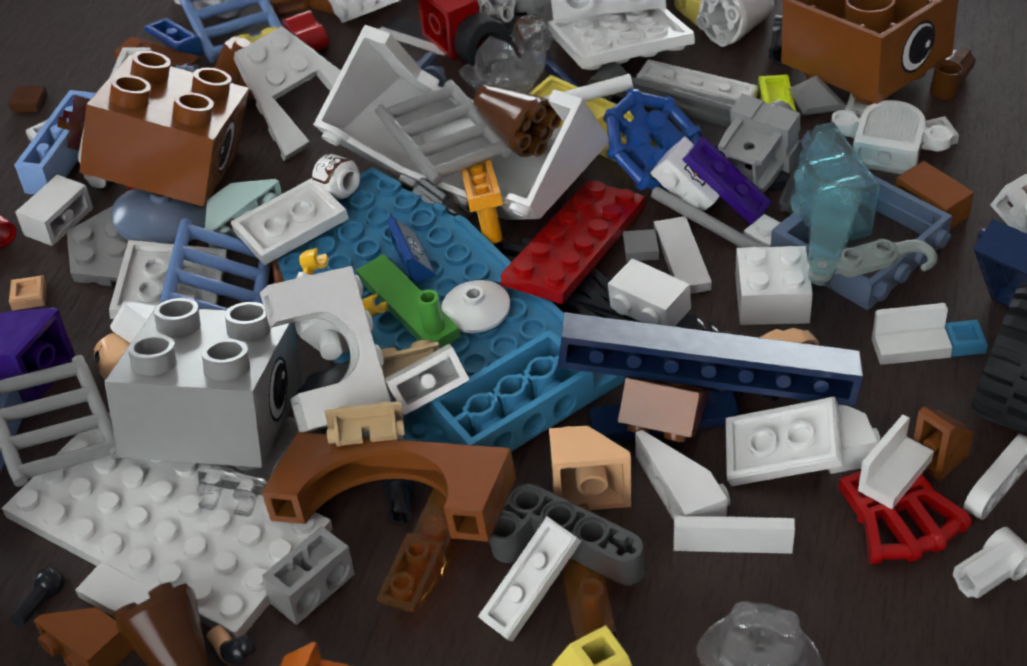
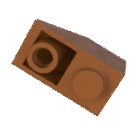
(82, 637)

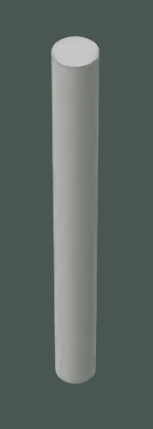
(703, 219)

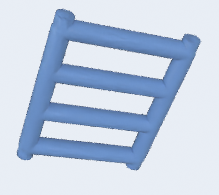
(195, 16)
(182, 252)

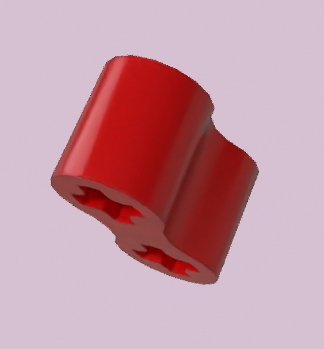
(307, 30)

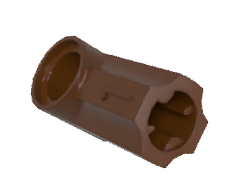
(951, 73)

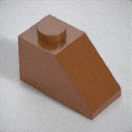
(944, 436)

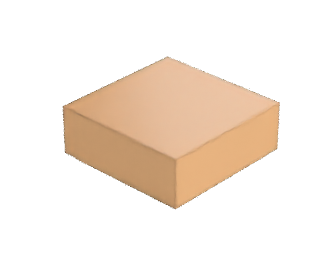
(27, 293)

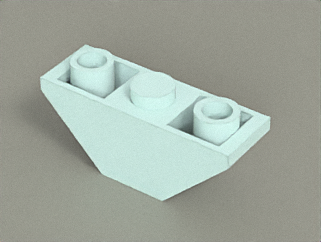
(236, 201)

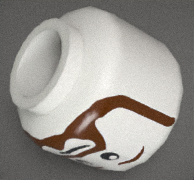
(336, 175)

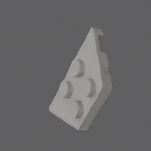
(96, 250)

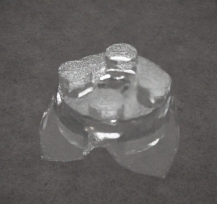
(501, 67)
(752, 625)

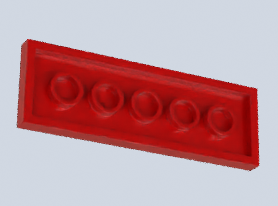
(573, 241)

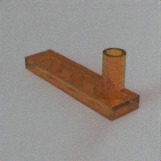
(586, 598)

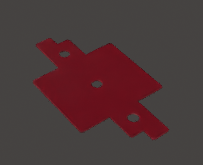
(75, 118)

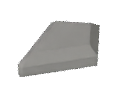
(815, 97)

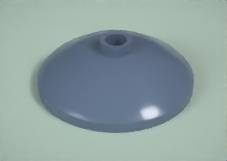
(153, 217)

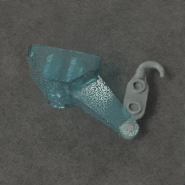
(838, 204)

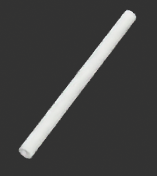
(586, 93)

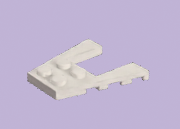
(274, 68)

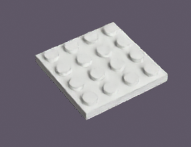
(620, 36)

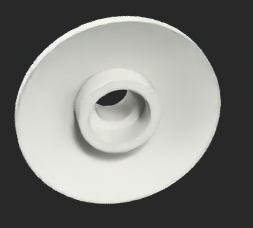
(477, 306)

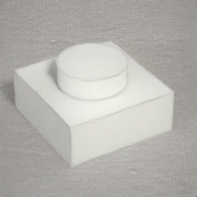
(761, 230)

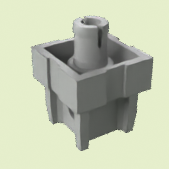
(762, 137)

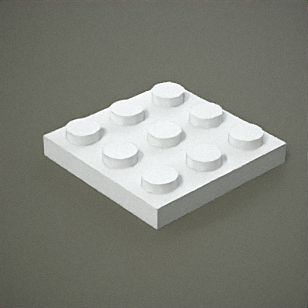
(145, 271)

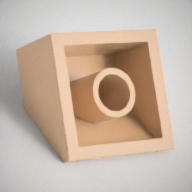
(589, 468)

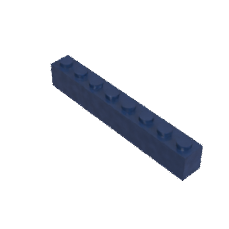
(709, 359)

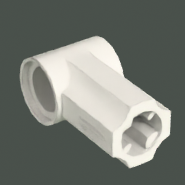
(1001, 558)

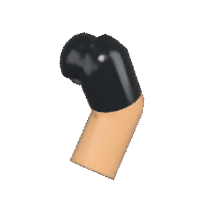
(228, 650)

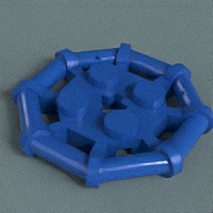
(637, 155)

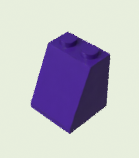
(31, 343)

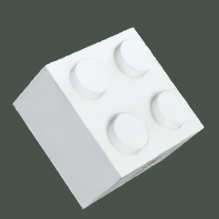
(773, 285)

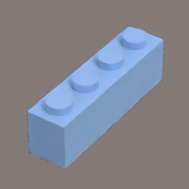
(49, 150)

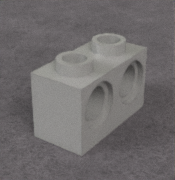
(308, 575)

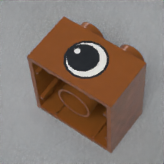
(867, 43)
(164, 128)

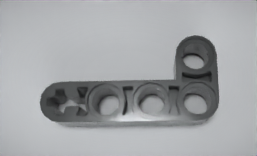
(603, 544)

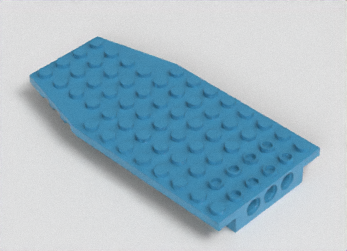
(511, 368)

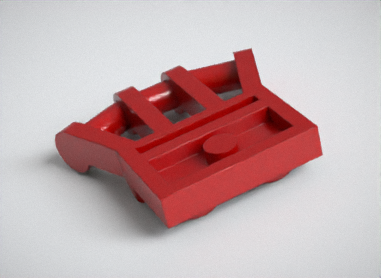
(909, 547)

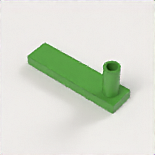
(413, 308)

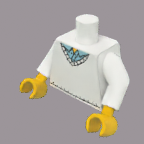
(321, 333)

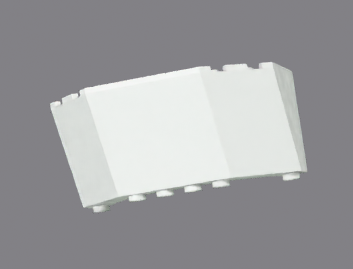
(385, 75)

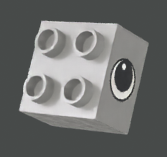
(204, 385)

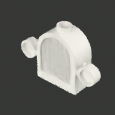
(891, 135)

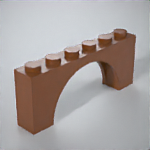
(469, 476)

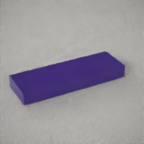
(726, 180)

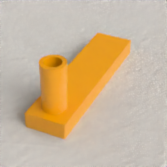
(484, 197)

